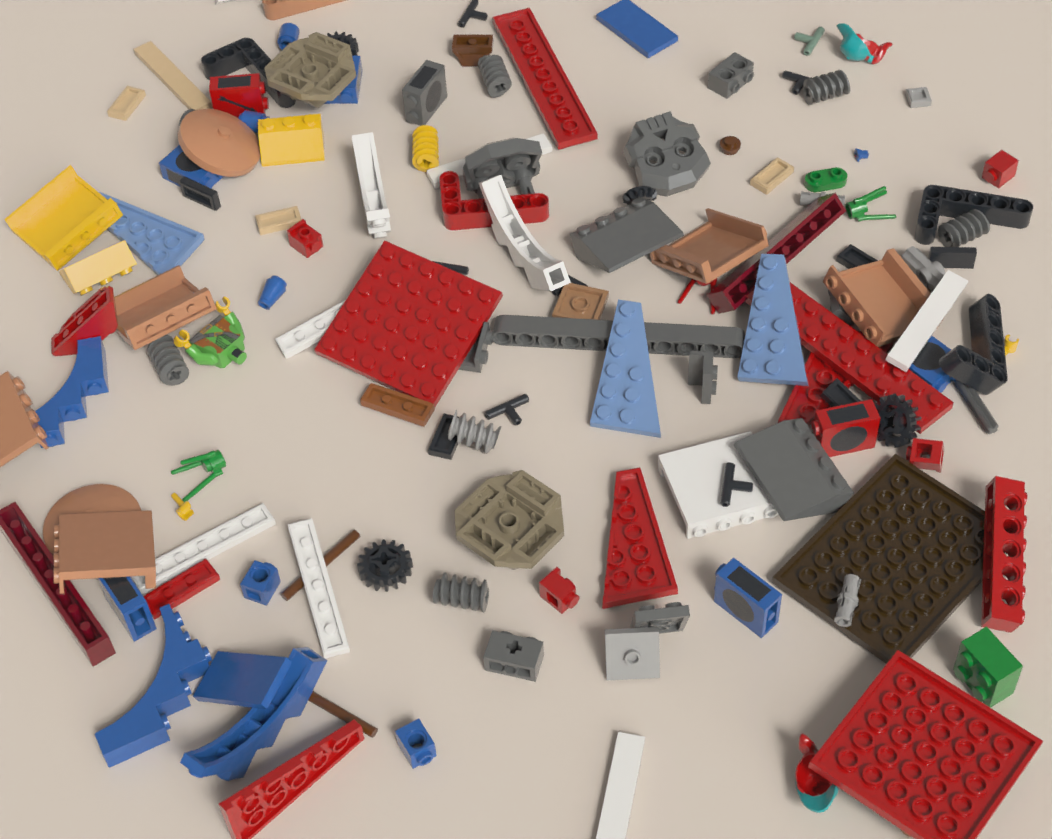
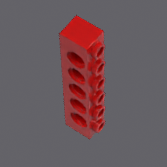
(995, 613)

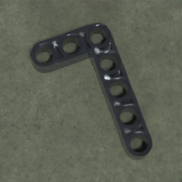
(238, 55)
(954, 202)
(986, 364)

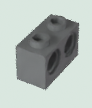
(730, 75)

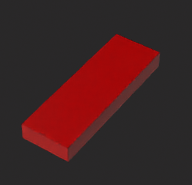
(182, 587)

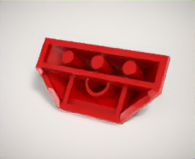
(92, 319)

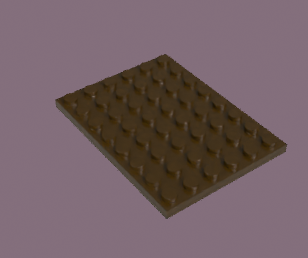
(910, 547)

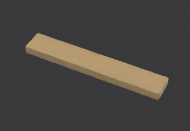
(172, 77)

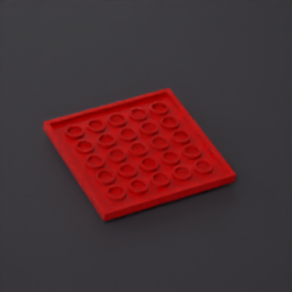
(408, 323)
(925, 753)

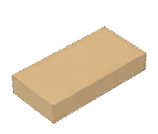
(126, 103)
(772, 175)
(277, 220)

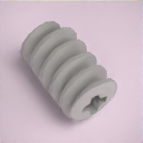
(473, 433)

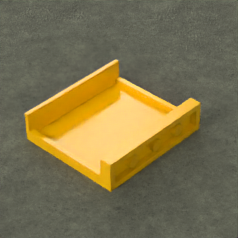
(63, 218)

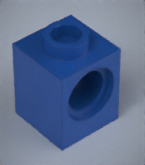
(260, 591)
(414, 734)

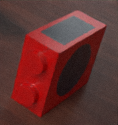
(238, 93)
(847, 427)

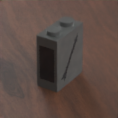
(424, 93)

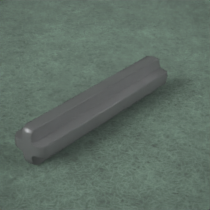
(978, 407)

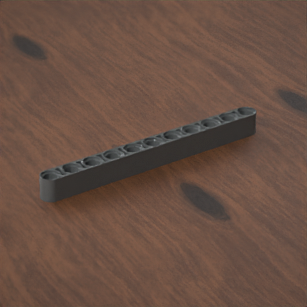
(595, 334)

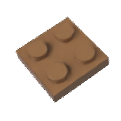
(580, 302)

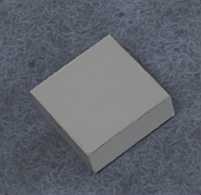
(918, 97)

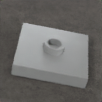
(632, 653)

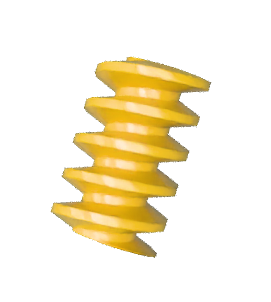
(425, 148)

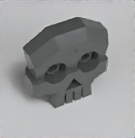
(511, 158)
(672, 170)

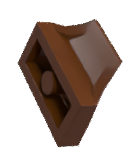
(471, 48)

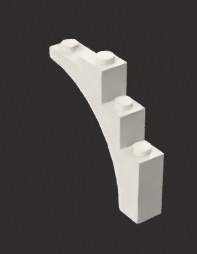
(371, 185)
(540, 267)

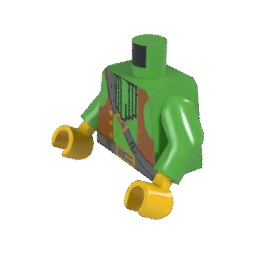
(217, 342)

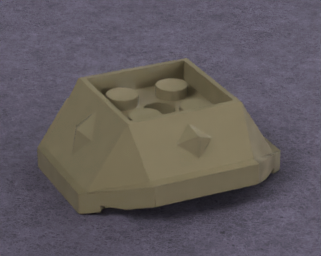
(312, 69)
(511, 520)

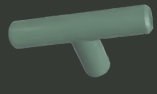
(811, 40)

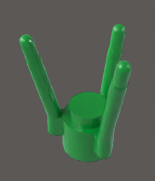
(858, 207)
(211, 461)

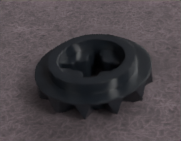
(639, 192)

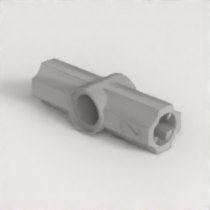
(928, 272)

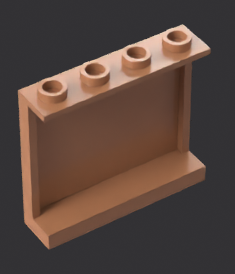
(712, 247)
(879, 296)
(160, 307)
(17, 420)
(104, 546)

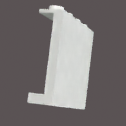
(697, 482)

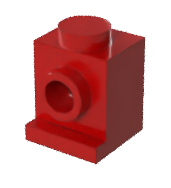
(304, 239)
(921, 447)
(558, 591)

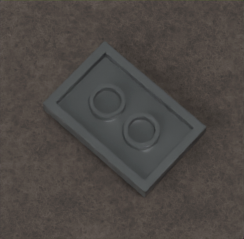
(667, 619)

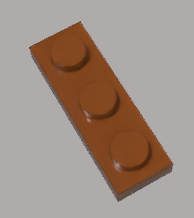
(397, 404)

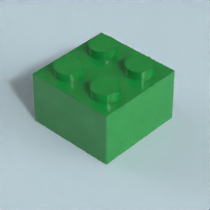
(987, 667)

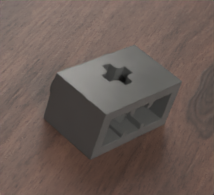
(514, 655)

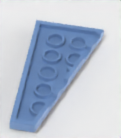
(154, 238)
(772, 335)
(626, 386)

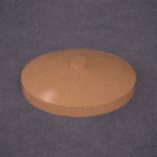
(219, 142)
(88, 499)

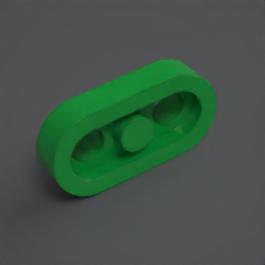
(825, 179)

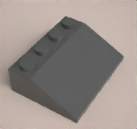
(624, 235)
(794, 470)

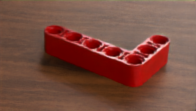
(474, 213)

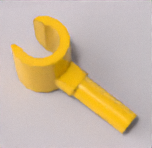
(1010, 347)
(184, 510)

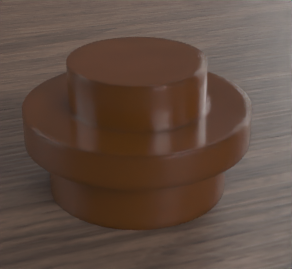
(730, 145)

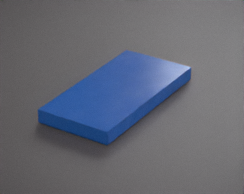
(637, 28)
(242, 679)

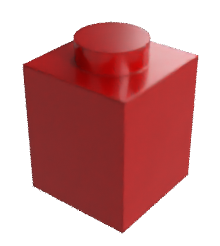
(1000, 169)

